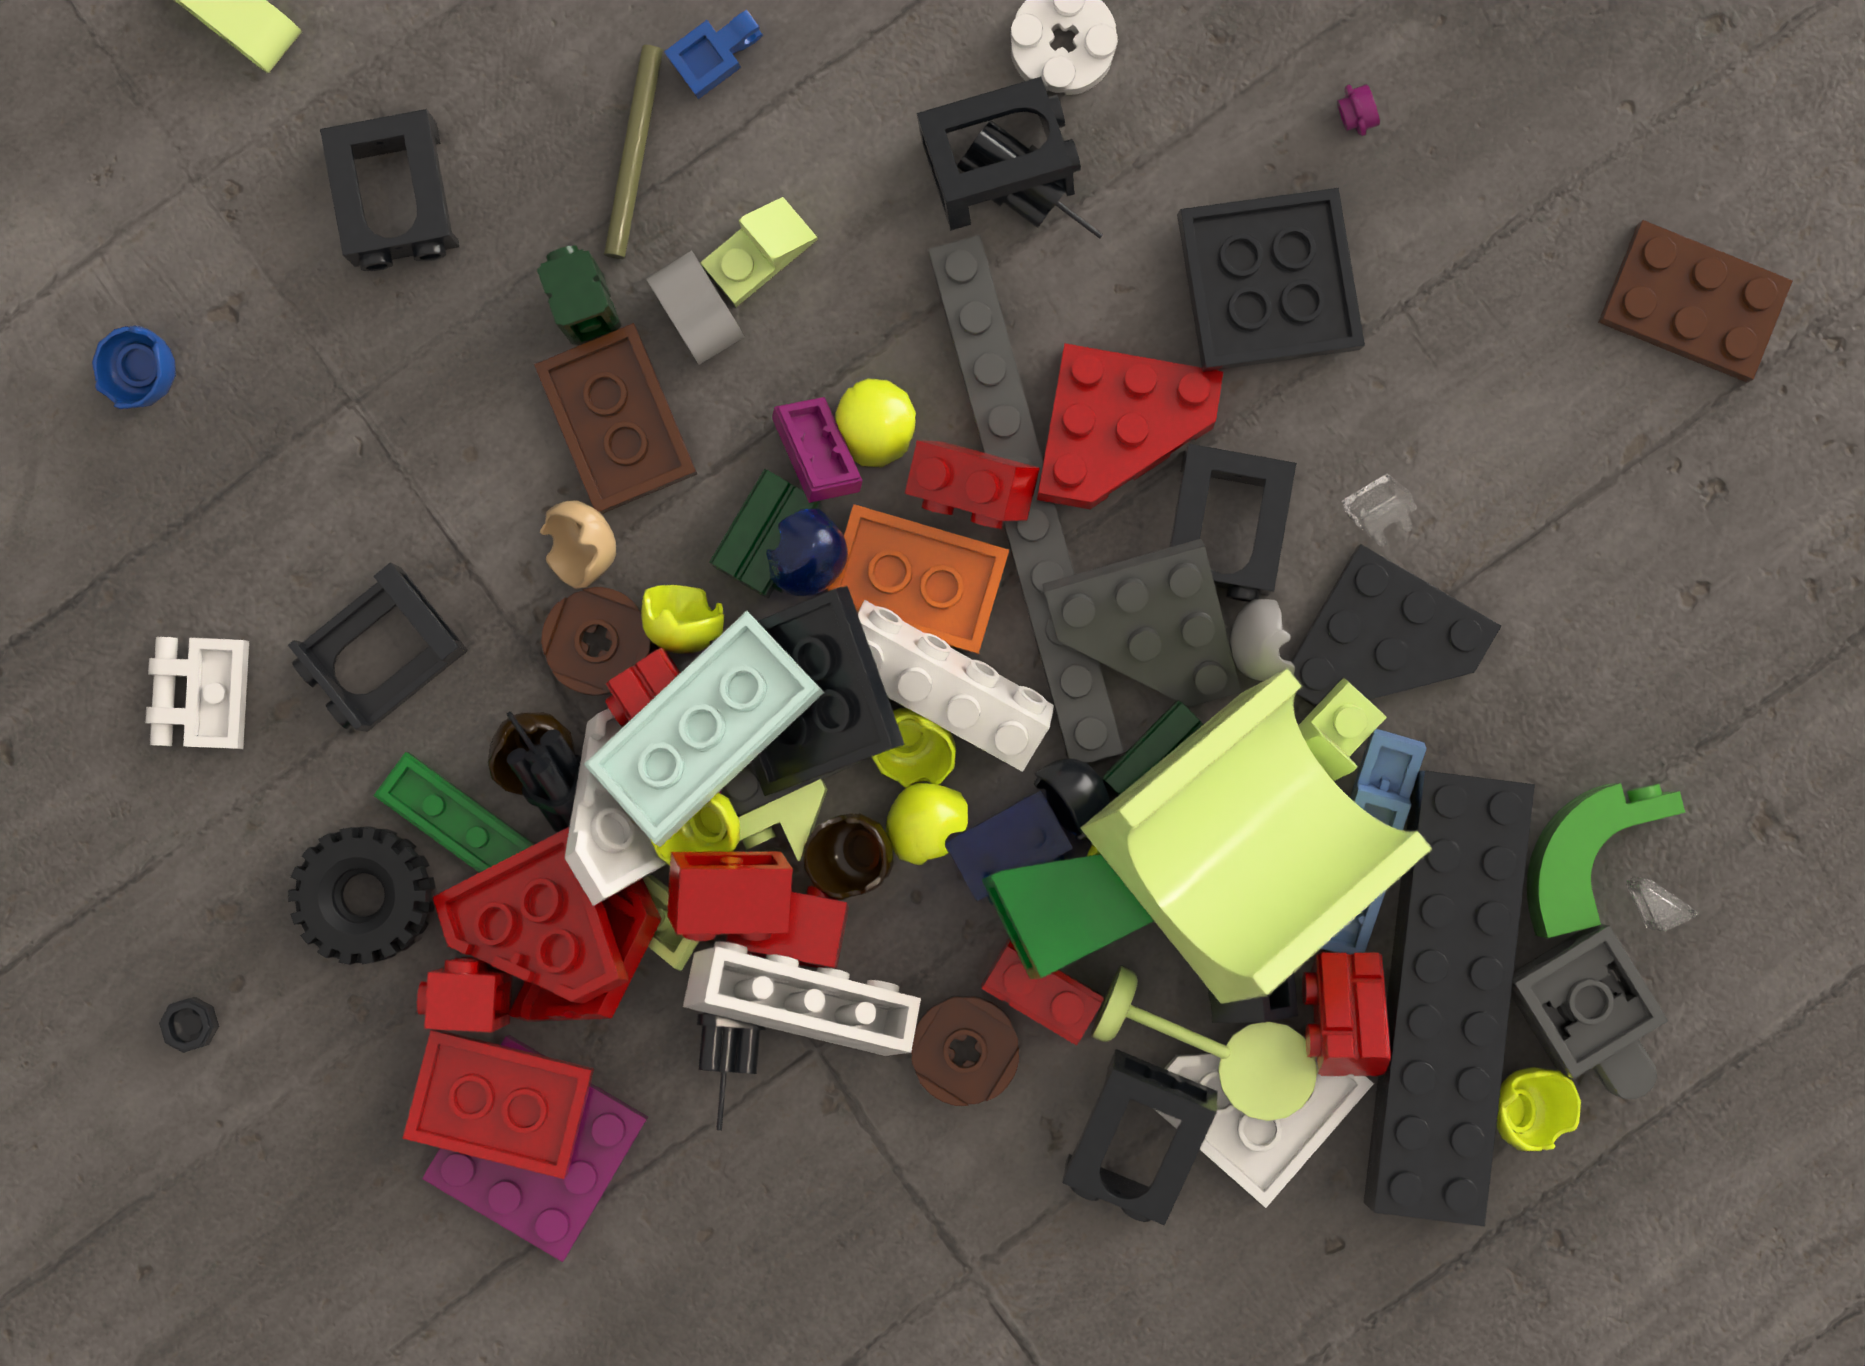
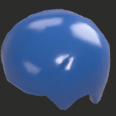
(133, 367)

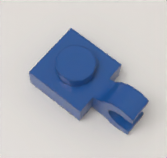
(706, 56)

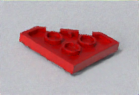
(1120, 420)
(535, 923)

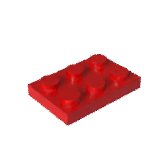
(498, 1103)

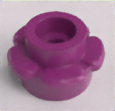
(1358, 109)

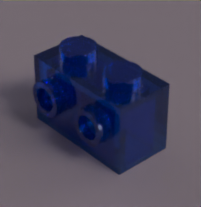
(1009, 840)

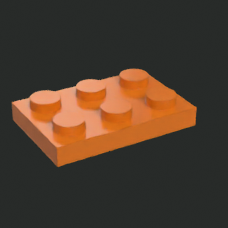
(922, 575)

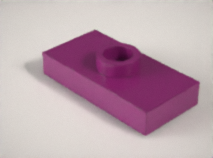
(817, 449)

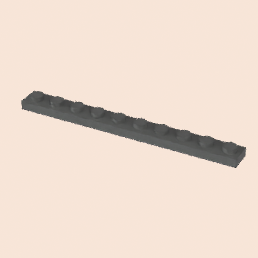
(1039, 542)

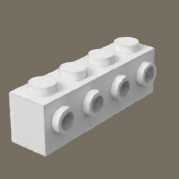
(954, 689)
(802, 1001)

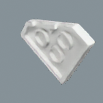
(603, 840)
(1261, 1152)

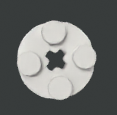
(1064, 70)

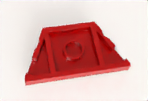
(633, 925)

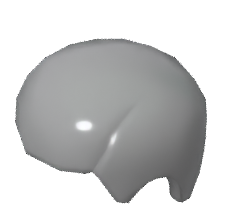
(1257, 640)

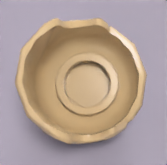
(581, 543)

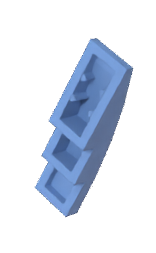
(1384, 792)

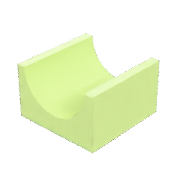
(1249, 846)

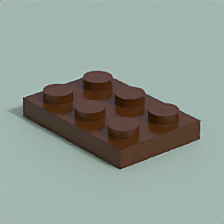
(1695, 301)
(615, 419)

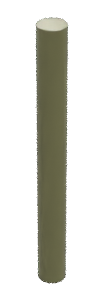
(633, 152)

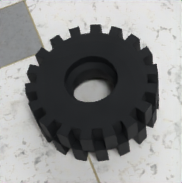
(322, 904)

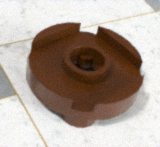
(585, 613)
(934, 1057)

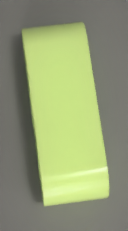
(249, 26)

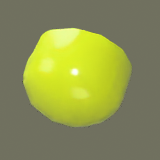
(876, 422)
(680, 618)
(926, 755)
(923, 820)
(709, 830)
(1537, 1108)

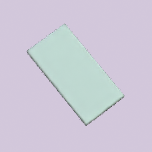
(703, 728)

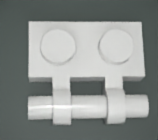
(214, 692)

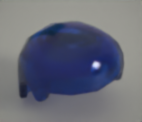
(809, 553)

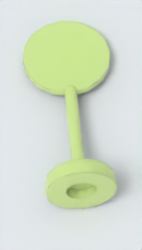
(1259, 1068)

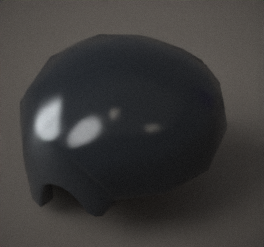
(1072, 793)

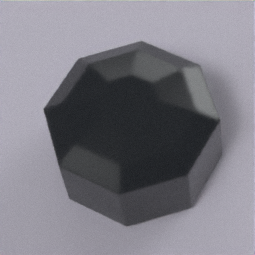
(189, 1024)

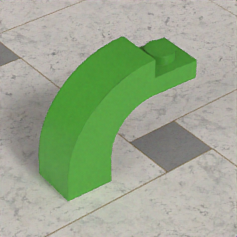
(1564, 854)

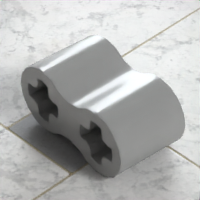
(695, 307)

